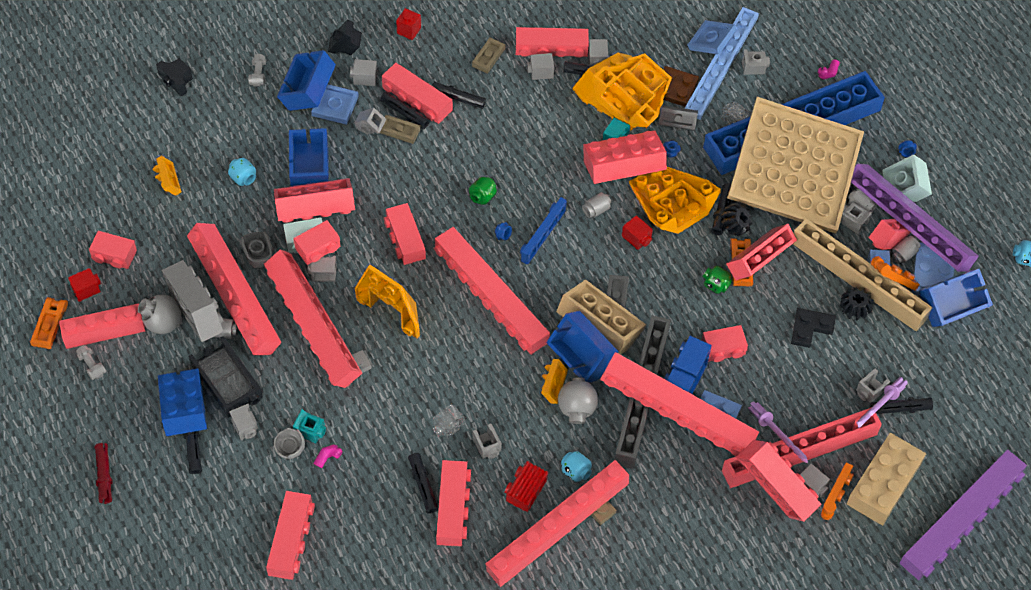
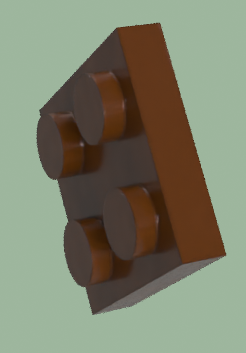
(680, 87)

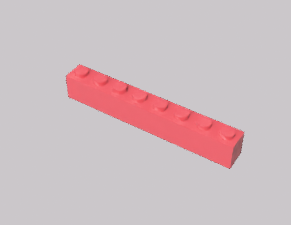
(234, 289)
(491, 290)
(313, 319)
(678, 405)
(812, 443)
(557, 523)

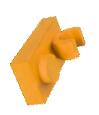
(167, 175)
(554, 380)

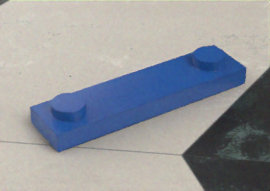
(556, 212)

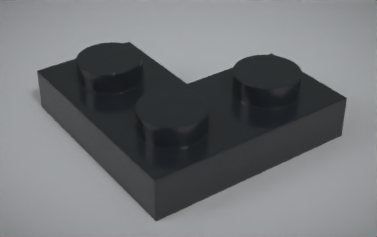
(808, 321)

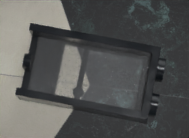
(227, 377)

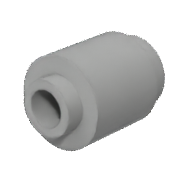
(862, 200)
(596, 205)
(905, 249)
(229, 329)

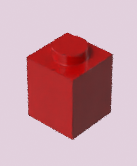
(408, 24)
(637, 232)
(84, 284)

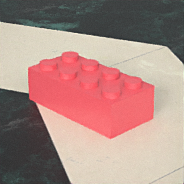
(624, 156)
(314, 200)
(779, 480)

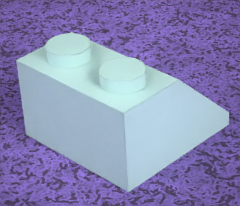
(909, 177)

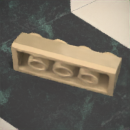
(604, 313)

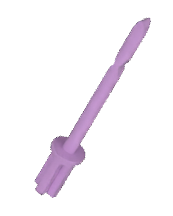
(891, 392)
(766, 418)

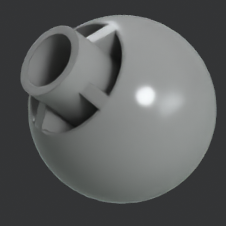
(160, 313)
(577, 400)

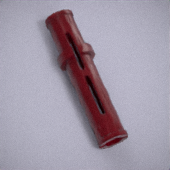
(103, 473)

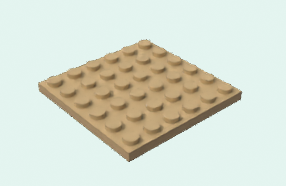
(796, 164)

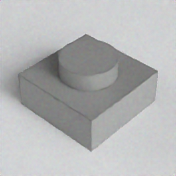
(362, 361)

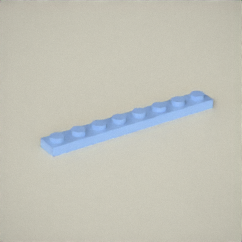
(721, 63)

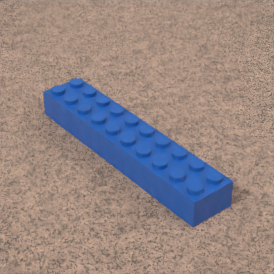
(838, 102)

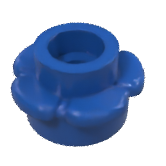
(907, 148)
(671, 152)
(503, 231)

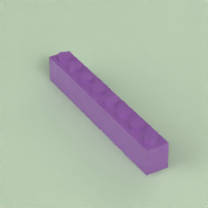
(913, 218)
(962, 515)

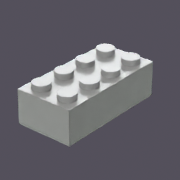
(193, 300)

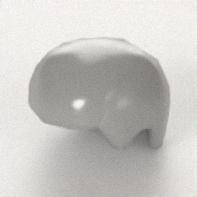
(289, 443)

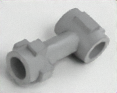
(257, 78)
(95, 370)

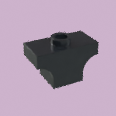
(345, 39)
(175, 74)

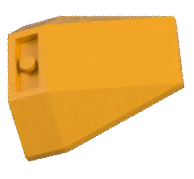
(674, 198)
(376, 286)

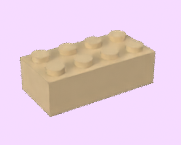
(886, 479)

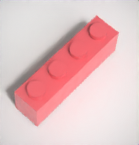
(557, 41)
(417, 93)
(761, 252)
(101, 326)
(452, 503)
(289, 535)

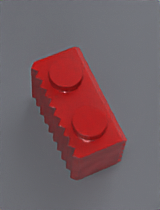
(526, 486)

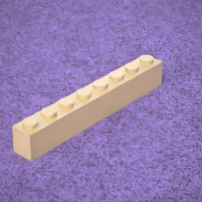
(862, 274)

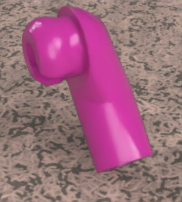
(830, 72)
(326, 453)

